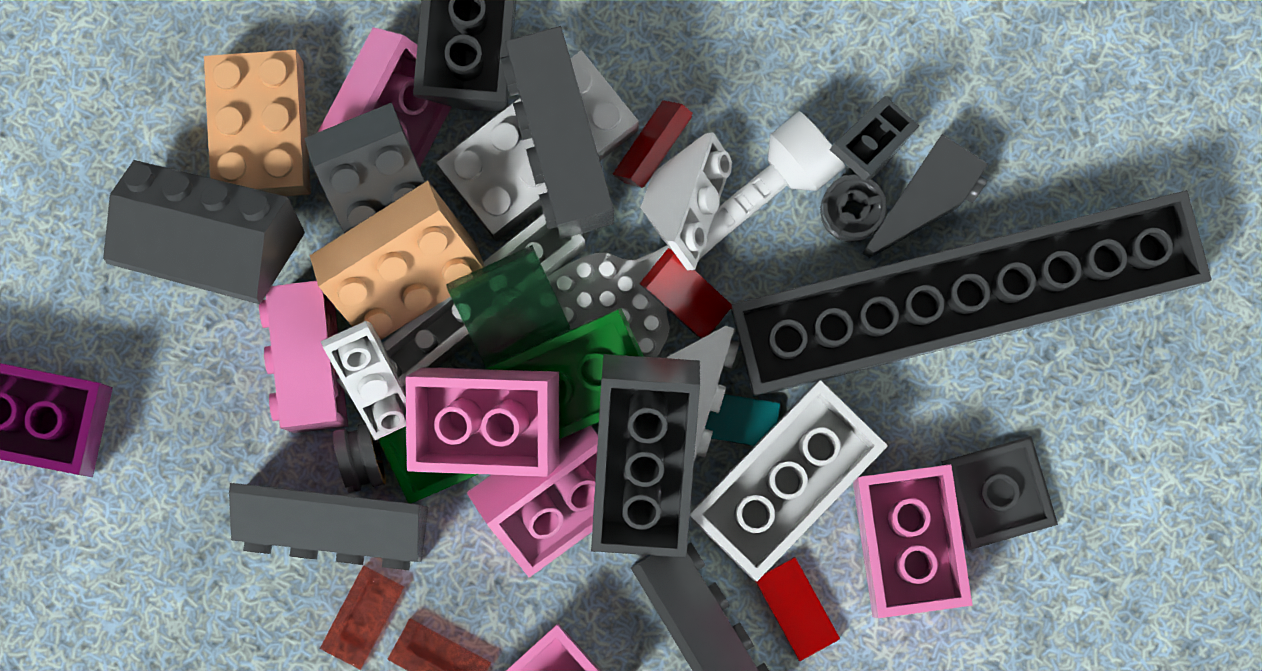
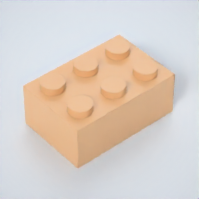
(258, 121)
(396, 262)

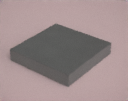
(1001, 493)

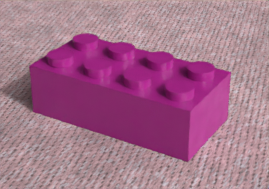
(51, 419)

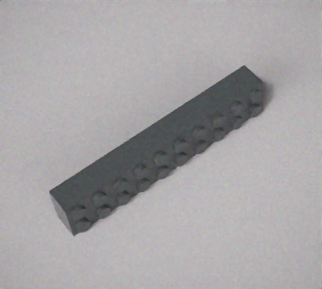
(970, 293)

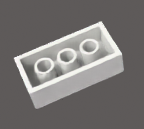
(493, 165)
(787, 480)

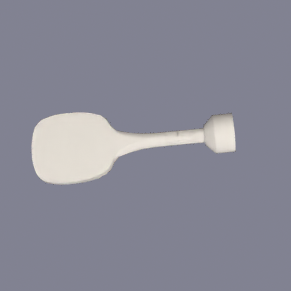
(605, 282)

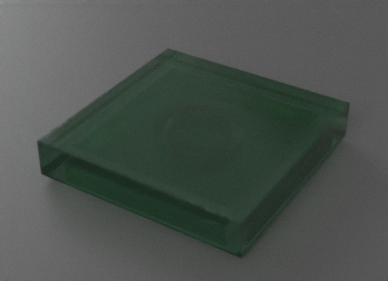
(508, 306)

